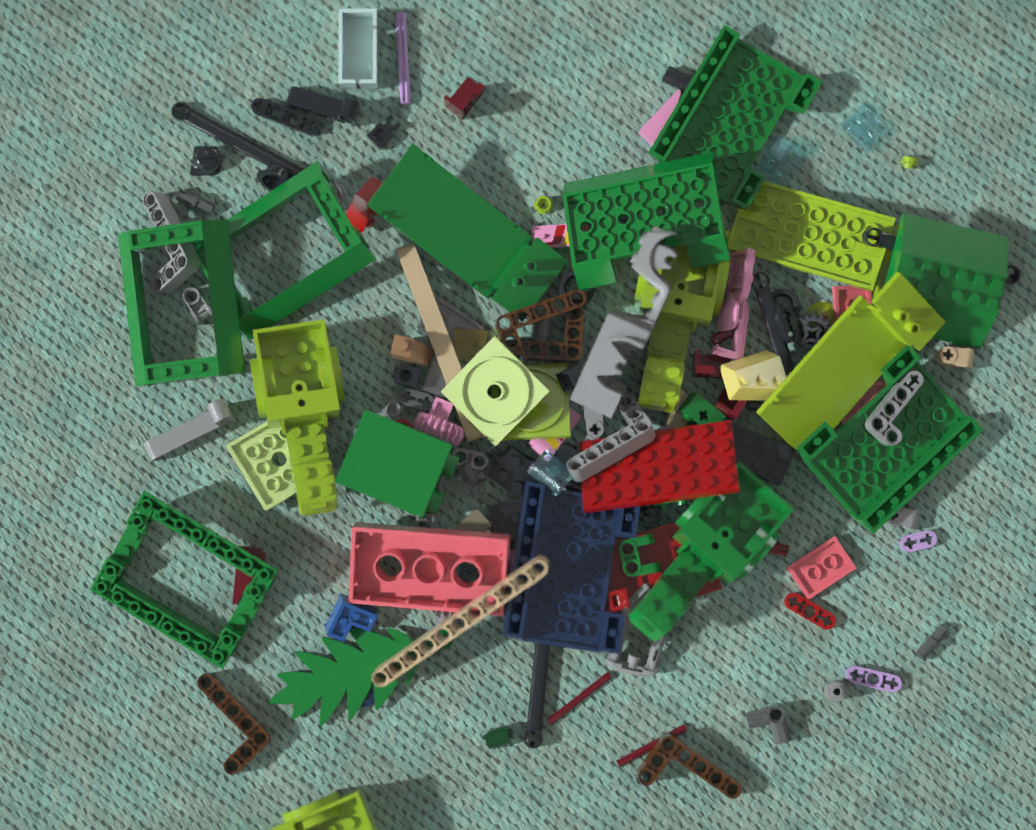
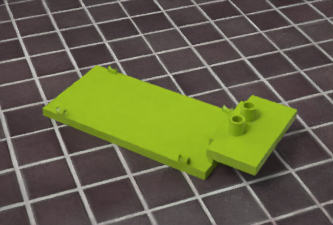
(814, 236)
(849, 360)

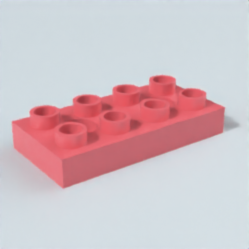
(428, 566)

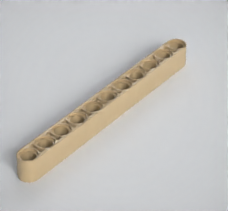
(433, 324)
(455, 629)

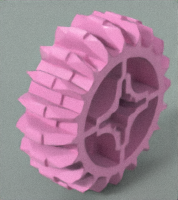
(439, 428)

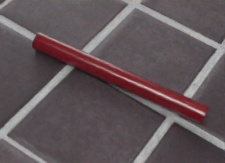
(579, 698)
(646, 748)

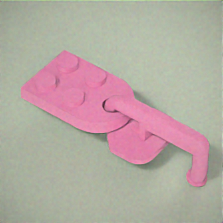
(735, 309)

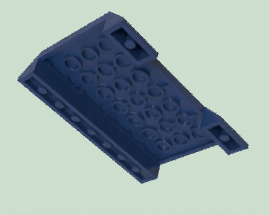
(571, 598)

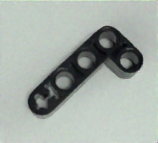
(323, 105)

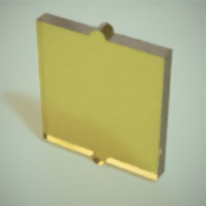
(468, 343)

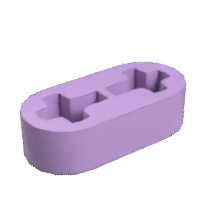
(917, 536)

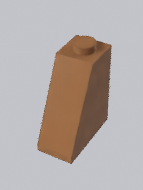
(411, 351)

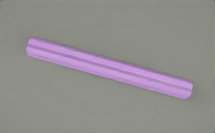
(403, 66)

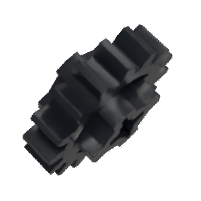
(809, 324)

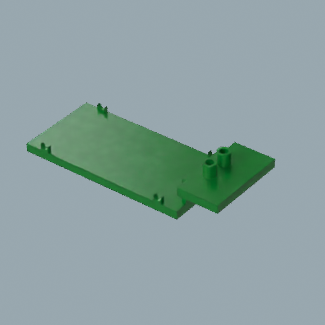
(465, 232)

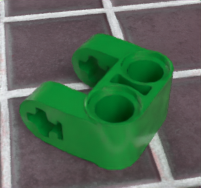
(634, 557)

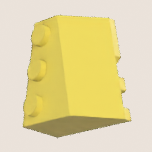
(753, 376)

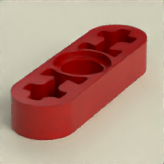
(825, 613)

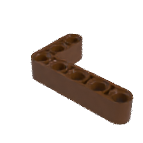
(533, 318)
(562, 347)
(237, 720)
(690, 763)

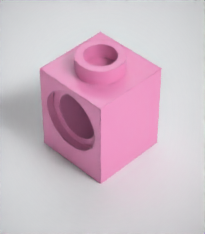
(442, 409)

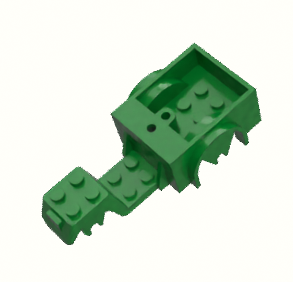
(742, 529)

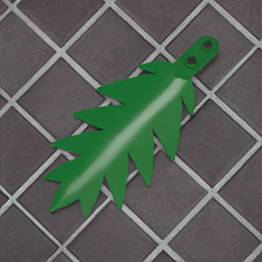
(350, 673)

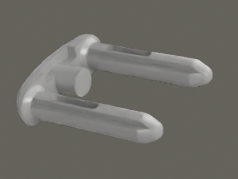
(631, 665)

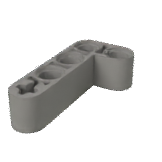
(896, 405)

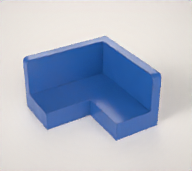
(348, 614)

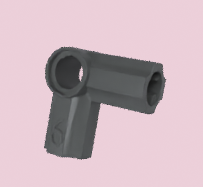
(778, 725)

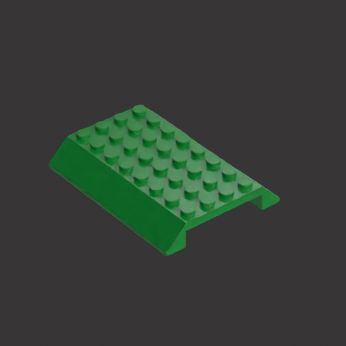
(732, 112)
(878, 478)

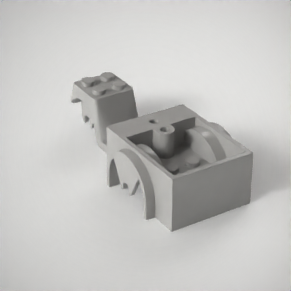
(625, 331)

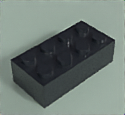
(761, 454)

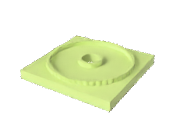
(518, 384)
(254, 458)

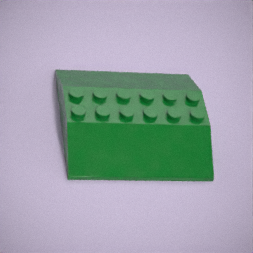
(955, 272)

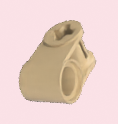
(958, 357)

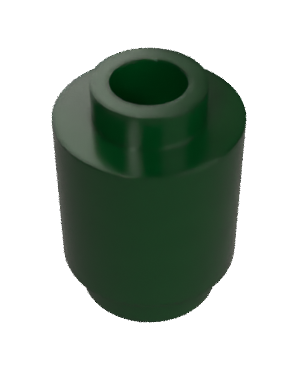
(498, 737)

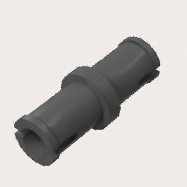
(195, 201)
(932, 642)

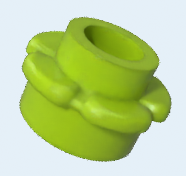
(909, 162)
(543, 200)

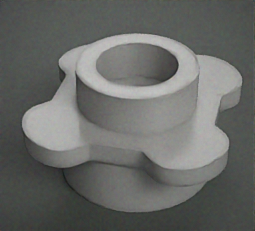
(388, 410)

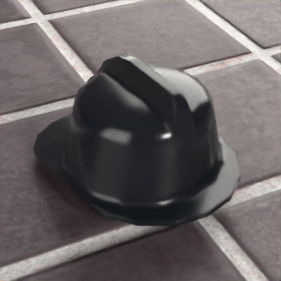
(206, 161)
(272, 176)

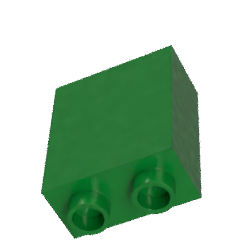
(397, 465)

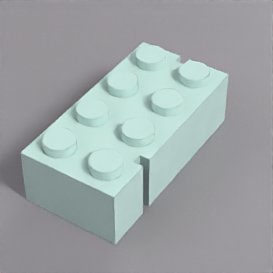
(358, 49)

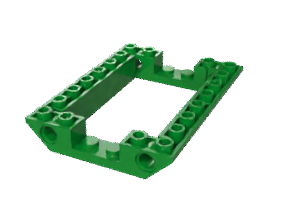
(355, 256)
(222, 296)
(161, 617)

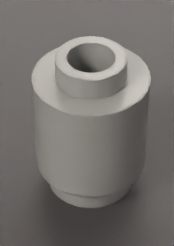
(828, 691)

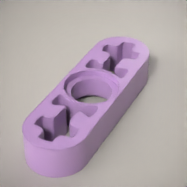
(860, 670)

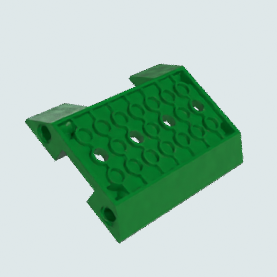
(639, 196)

